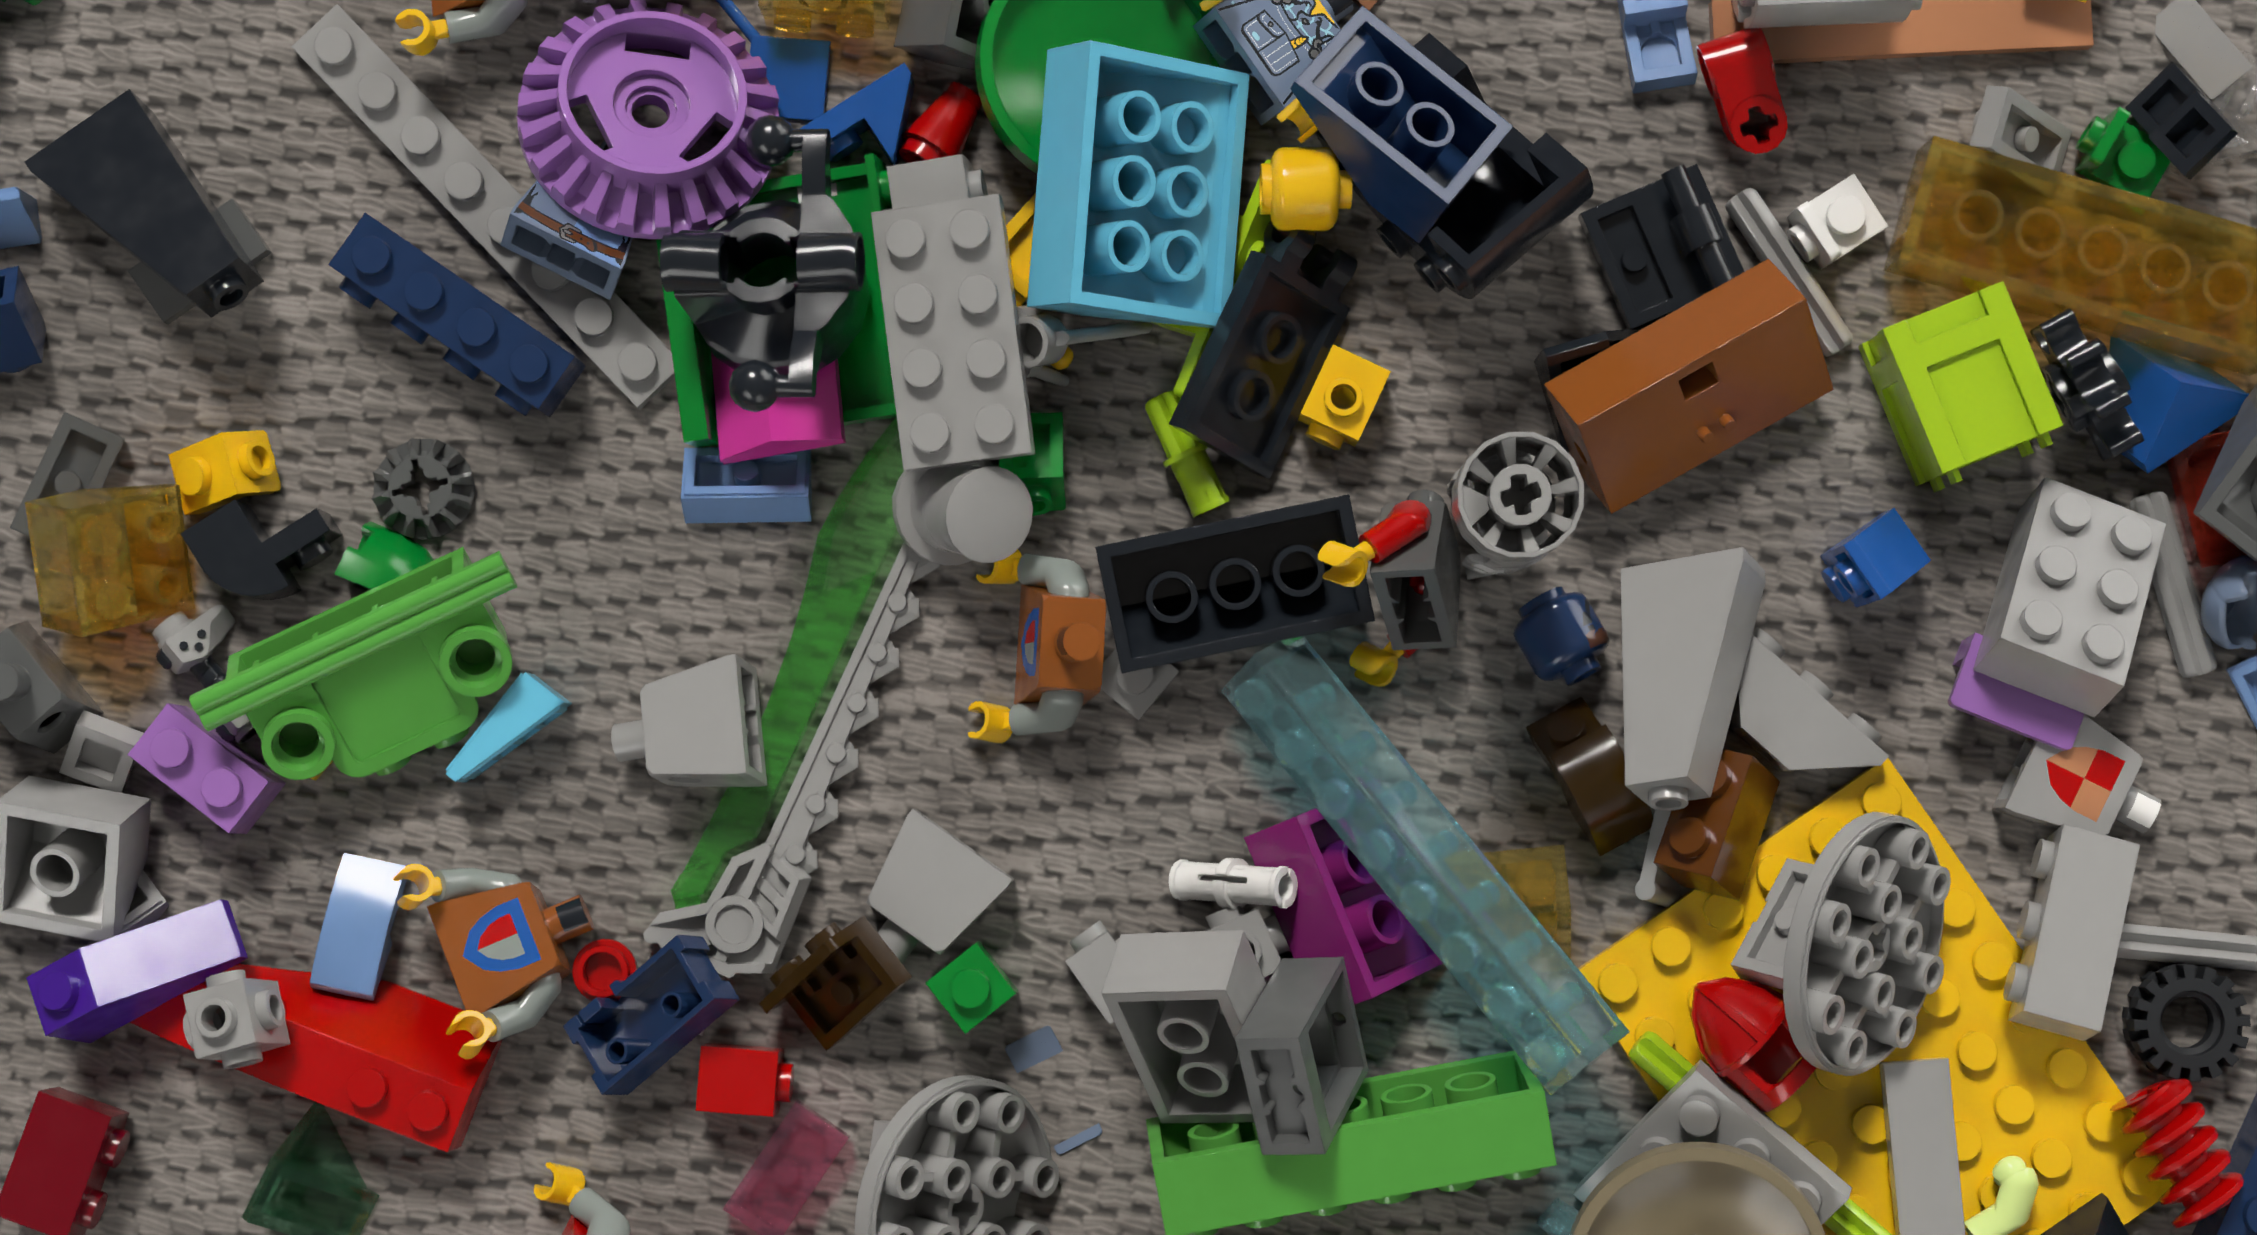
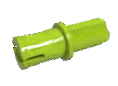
(1186, 457)

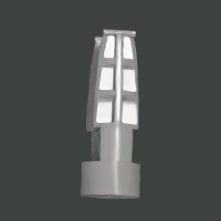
(1514, 502)

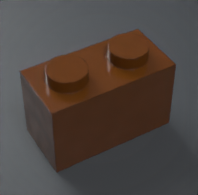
(1716, 837)

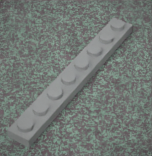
(479, 200)

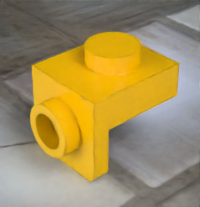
(224, 470)

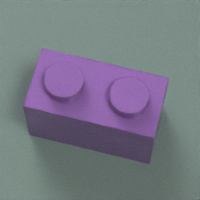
(206, 769)

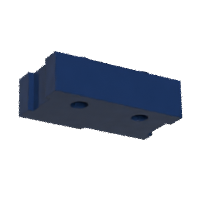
(657, 1015)

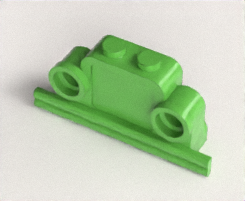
(373, 673)

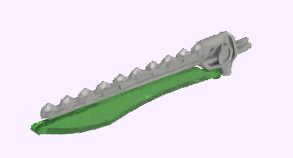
(765, 886)

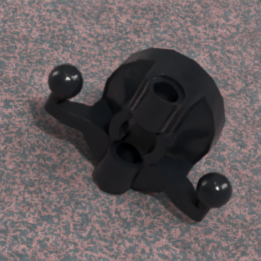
(785, 330)

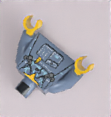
(1274, 46)

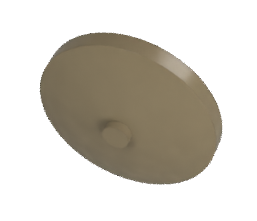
(1696, 1192)

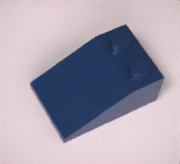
(1397, 122)

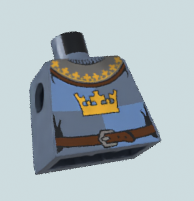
(564, 243)

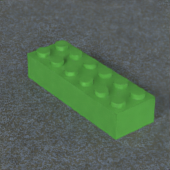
(1398, 1137)

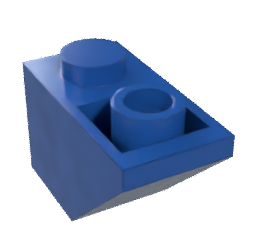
(1873, 560)

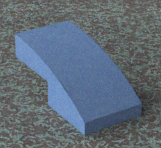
(1657, 44)
(357, 927)

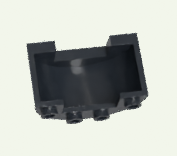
(1501, 211)

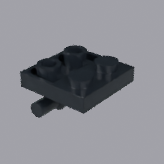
(1661, 246)

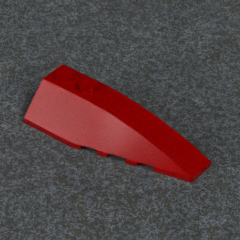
(364, 1056)

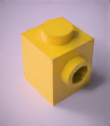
(1342, 398)

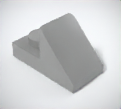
(2018, 129)

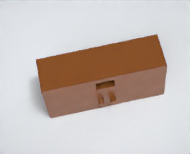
(1690, 385)

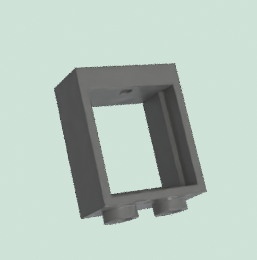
(1300, 1058)

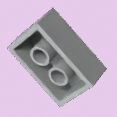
(2070, 597)
(1179, 1016)

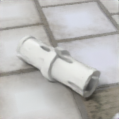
(1233, 883)

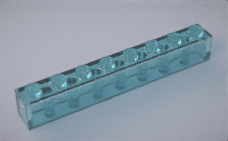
(1425, 862)

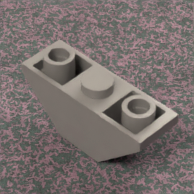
(1791, 718)

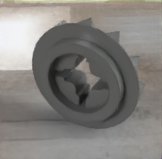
(447, 505)

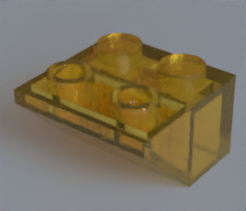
(109, 557)

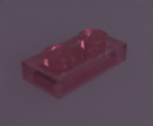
(787, 1171)

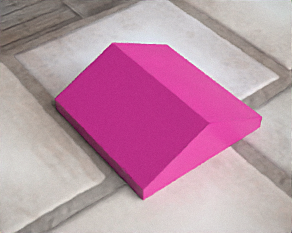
(783, 428)

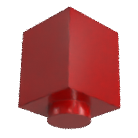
(743, 1079)

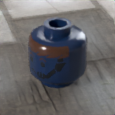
(1561, 636)

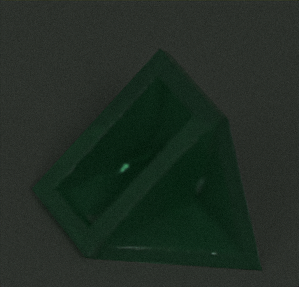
(312, 1184)

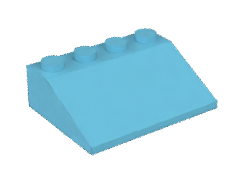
(1137, 186)

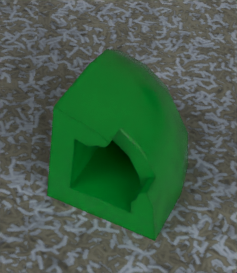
(381, 557)

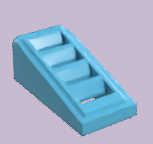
(514, 719)

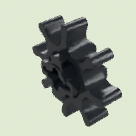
(2087, 385)

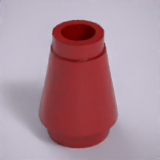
(942, 126)

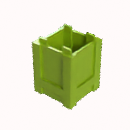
(1960, 385)

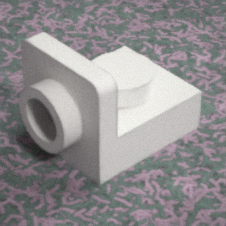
(1834, 223)

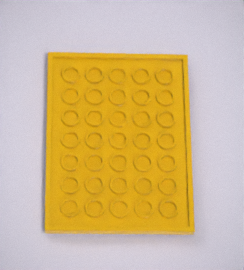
(2010, 1082)

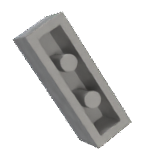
(2071, 932)

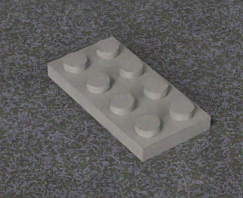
(953, 333)

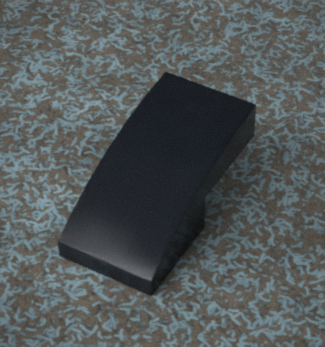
(2181, 120)

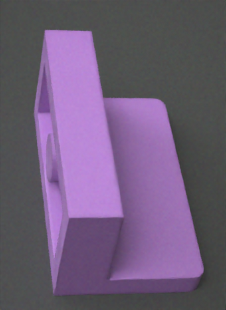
(2009, 705)

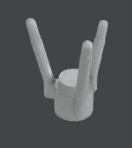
(1046, 340)

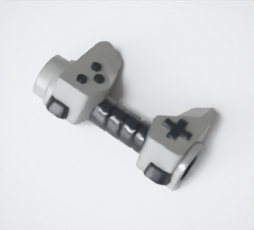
(188, 646)

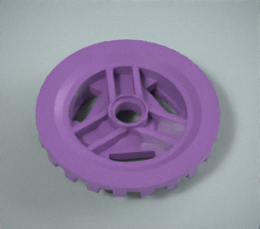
(642, 180)

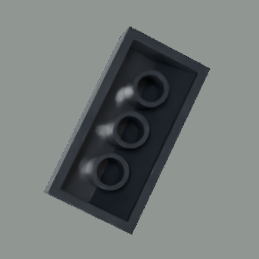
(1229, 584)

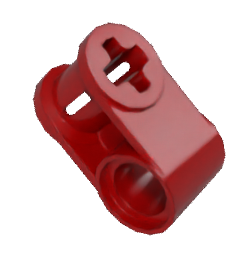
(1743, 77)

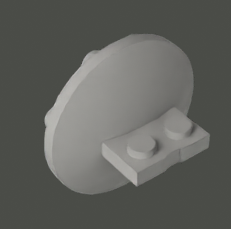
(1853, 942)
(956, 1163)

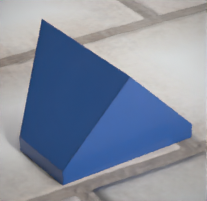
(2171, 401)

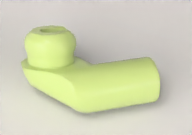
(2013, 1200)

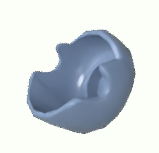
(2231, 604)

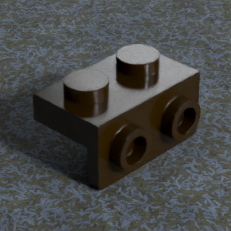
(839, 982)

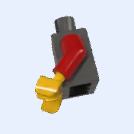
(1413, 576)

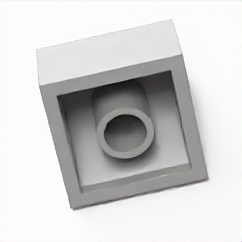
(70, 857)

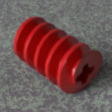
(2180, 1149)

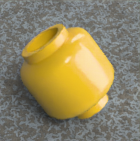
(1304, 189)

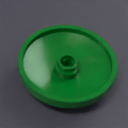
(1019, 32)

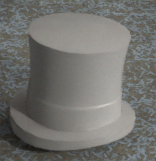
(962, 513)

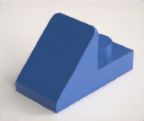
(878, 107)

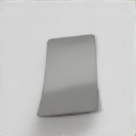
(2200, 46)

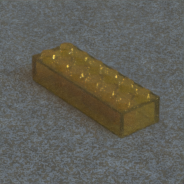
(2084, 246)

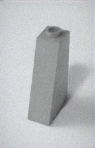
(1682, 668)

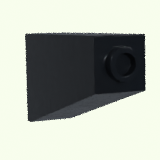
(143, 195)

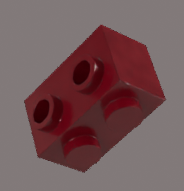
(64, 1163)

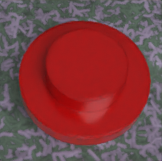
(600, 965)

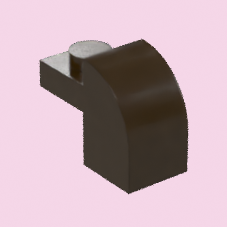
(1591, 775)

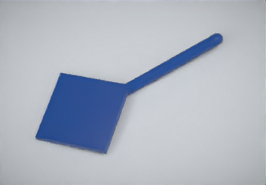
(793, 65)

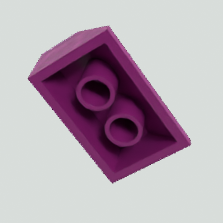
(1340, 907)

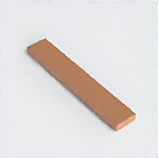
(1934, 30)

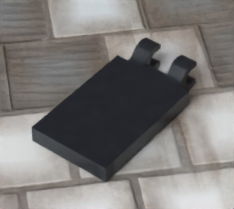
(1266, 350)

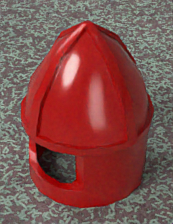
(1748, 1039)

